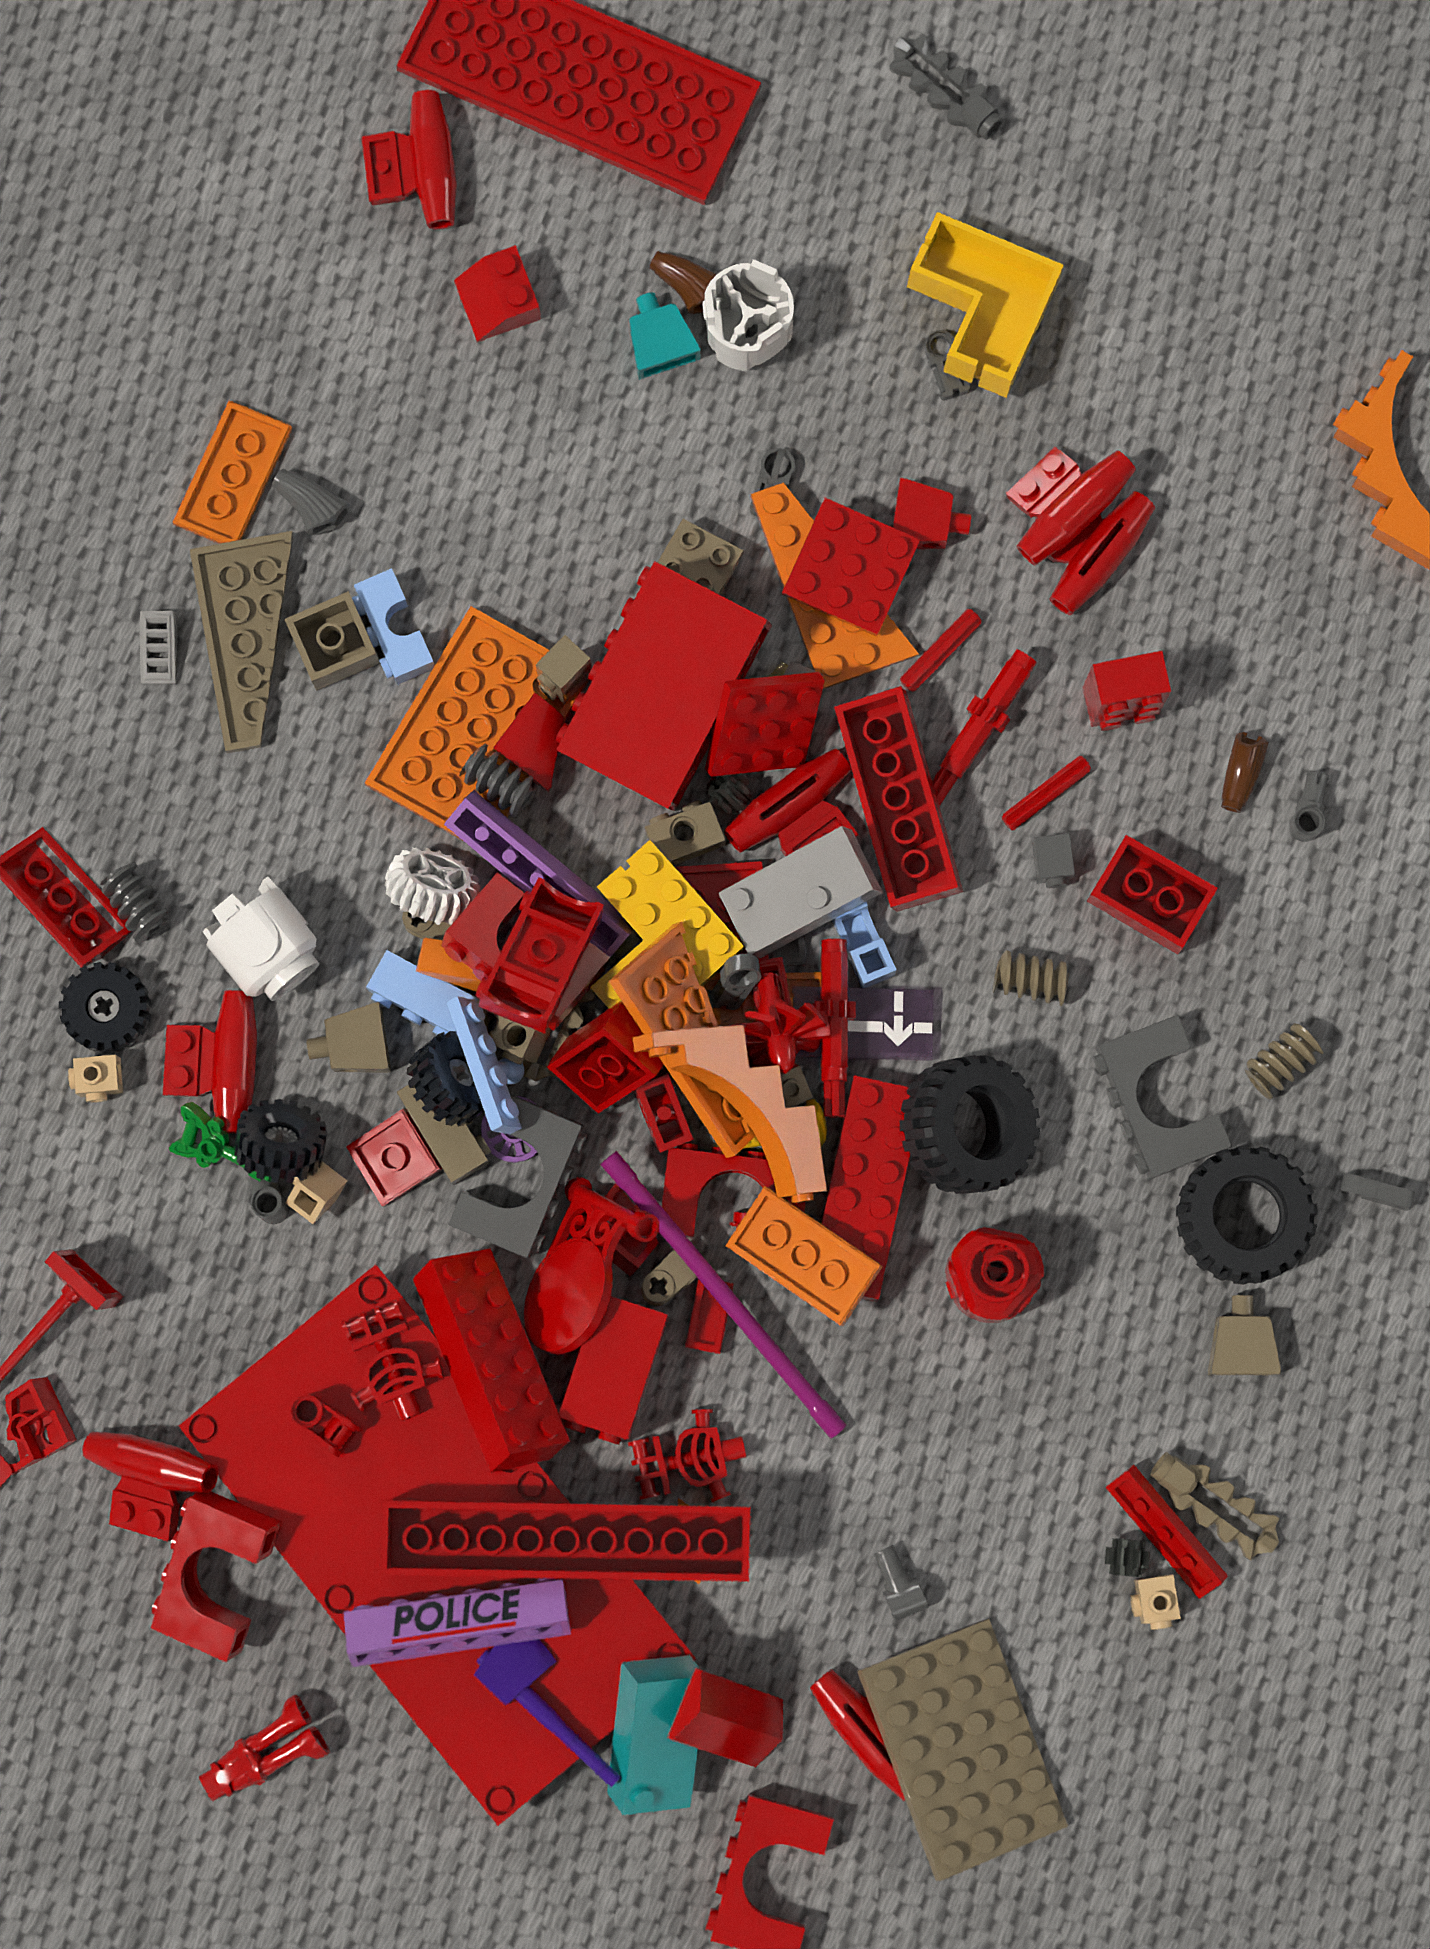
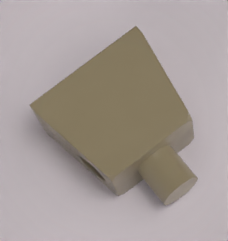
(354, 1041)
(1243, 1342)

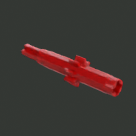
(985, 717)
(839, 1011)

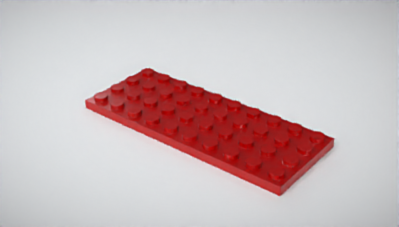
(587, 85)

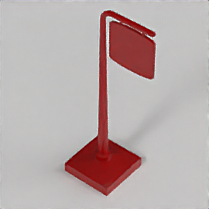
(80, 1283)

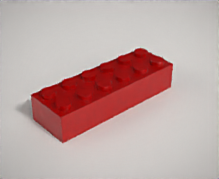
(898, 799)
(869, 1172)
(490, 1360)

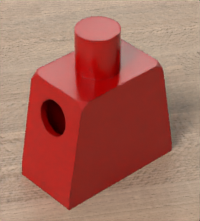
(927, 514)

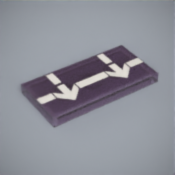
(887, 1023)

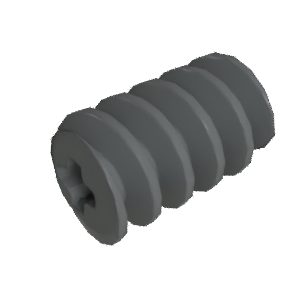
(498, 780)
(134, 902)

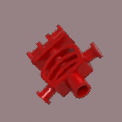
(402, 1394)
(721, 1451)

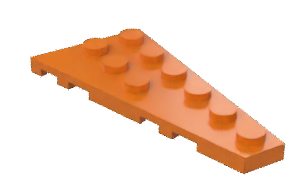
(832, 645)
(666, 996)

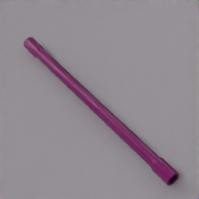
(818, 1407)

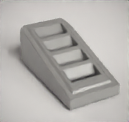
(158, 617)

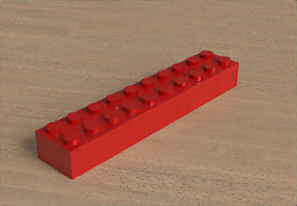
(565, 1541)

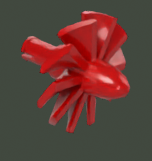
(782, 1029)

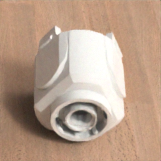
(745, 297)
(263, 942)

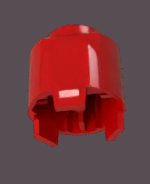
(973, 1281)

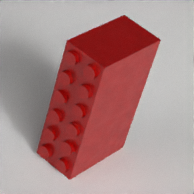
(661, 685)

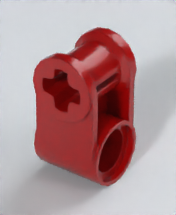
(325, 1424)

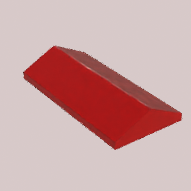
(58, 902)
(728, 1719)

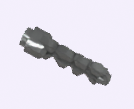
(976, 111)

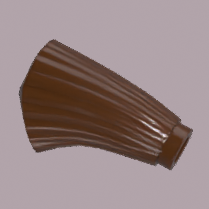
(684, 277)
(1242, 771)

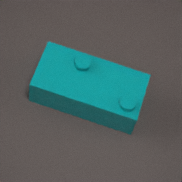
(652, 1768)

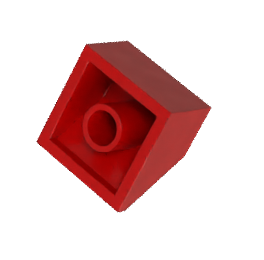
(497, 294)

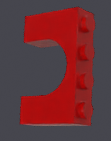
(474, 942)
(692, 1170)
(183, 1607)
(762, 1824)

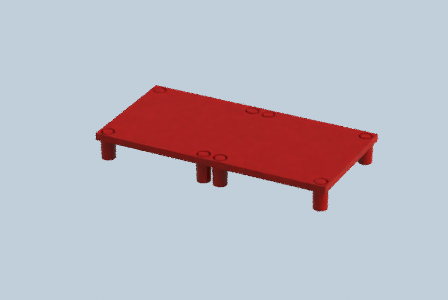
(334, 1530)

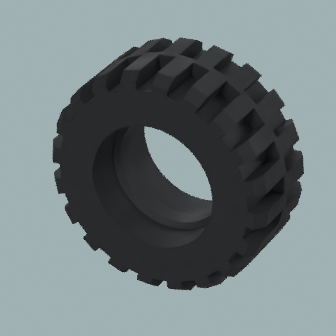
(1007, 1115)
(1293, 1201)

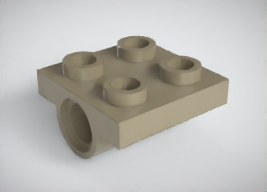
(701, 556)

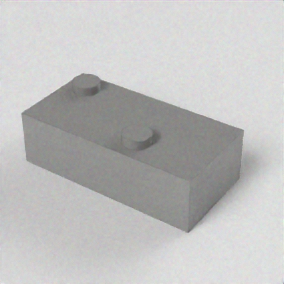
(800, 892)

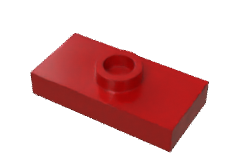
(707, 1322)

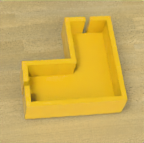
(998, 287)
(654, 898)

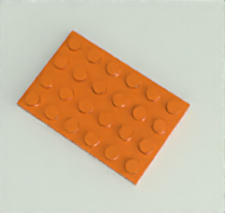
(464, 703)

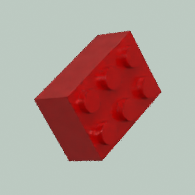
(1126, 690)
(1152, 894)
(601, 1059)

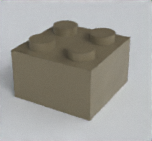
(332, 641)

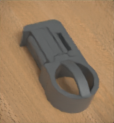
(765, 480)
(735, 985)

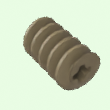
(1031, 977)
(1282, 1060)

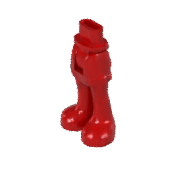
(243, 1763)

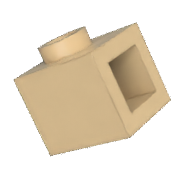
(96, 1077)
(322, 1188)
(1156, 1601)

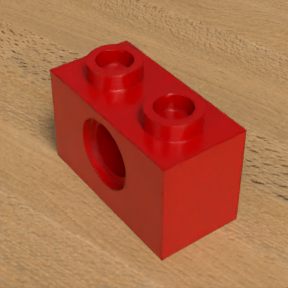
(663, 1112)

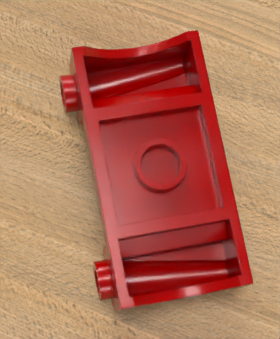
(539, 956)

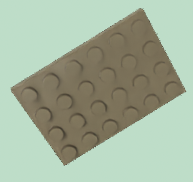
(962, 1749)

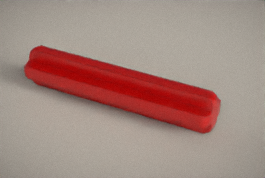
(940, 650)
(1046, 792)

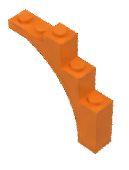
(1369, 431)

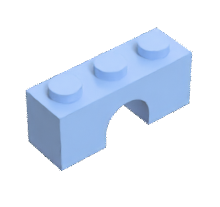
(404, 655)
(864, 946)

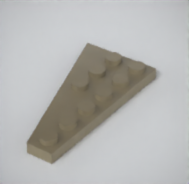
(241, 613)

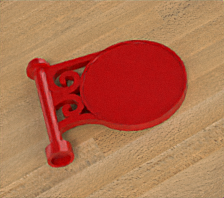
(576, 1275)

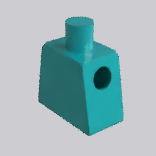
(660, 338)

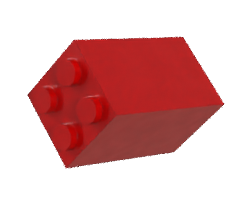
(613, 1371)

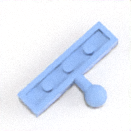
(487, 1072)

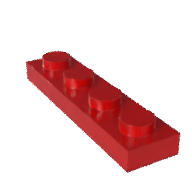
(1166, 1531)

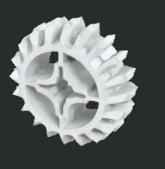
(431, 885)

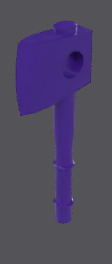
(509, 1672)

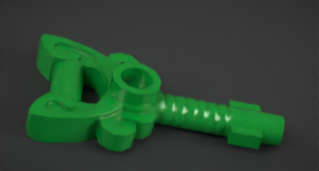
(214, 1140)

